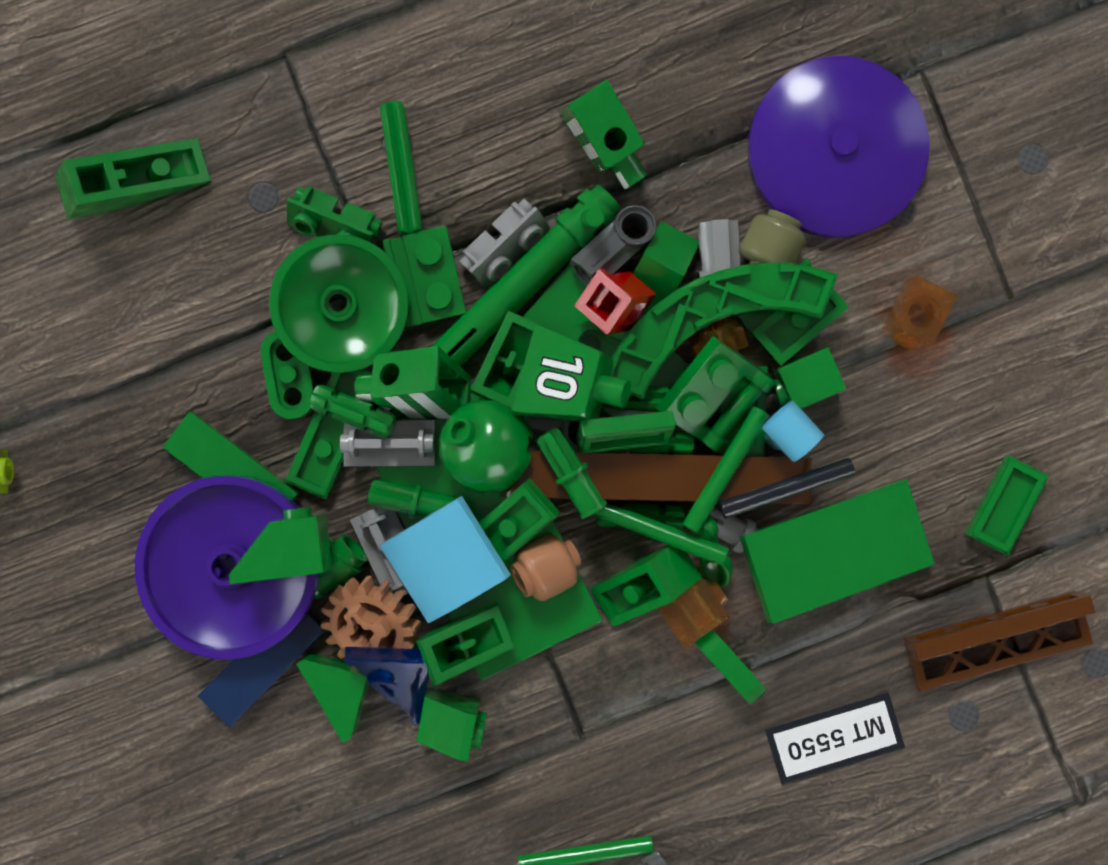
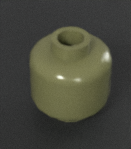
(773, 239)

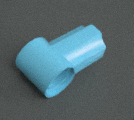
(791, 431)

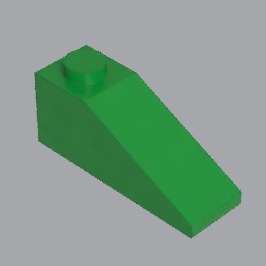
(129, 177)

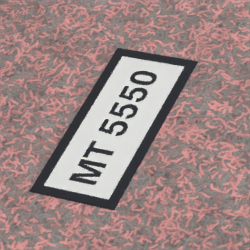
(835, 738)

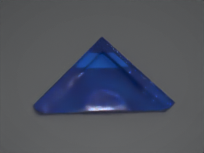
(395, 674)

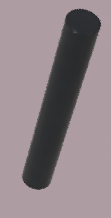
(786, 488)

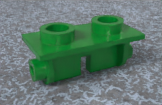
(313, 215)

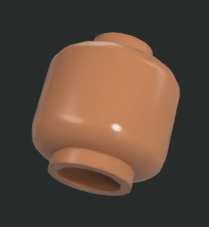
(545, 567)

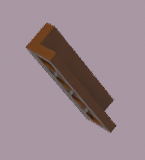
(996, 629)

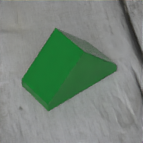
(665, 261)
(505, 361)
(464, 643)
(338, 690)

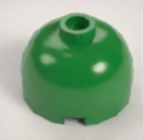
(485, 446)

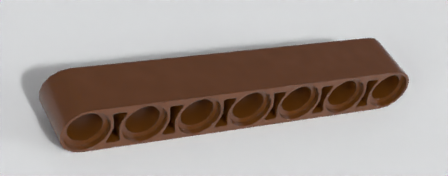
(664, 476)

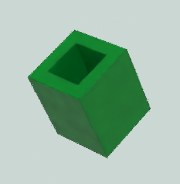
(807, 379)

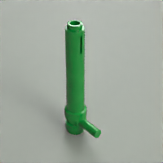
(572, 232)

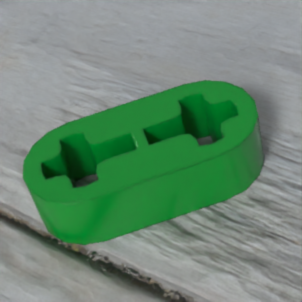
(731, 666)

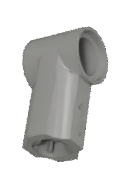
(718, 246)

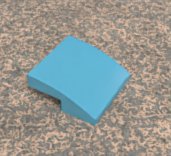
(445, 560)

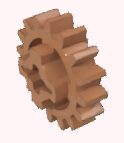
(371, 617)

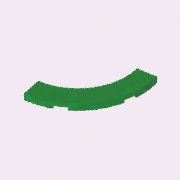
(711, 299)

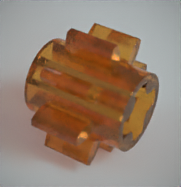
(725, 330)

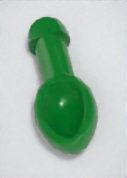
(709, 569)

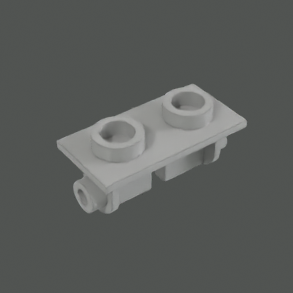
(491, 258)
(408, 445)
(372, 530)

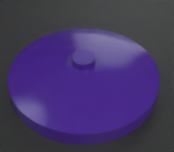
(838, 146)
(187, 563)

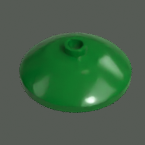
(373, 308)

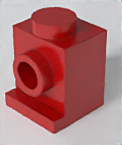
(615, 301)

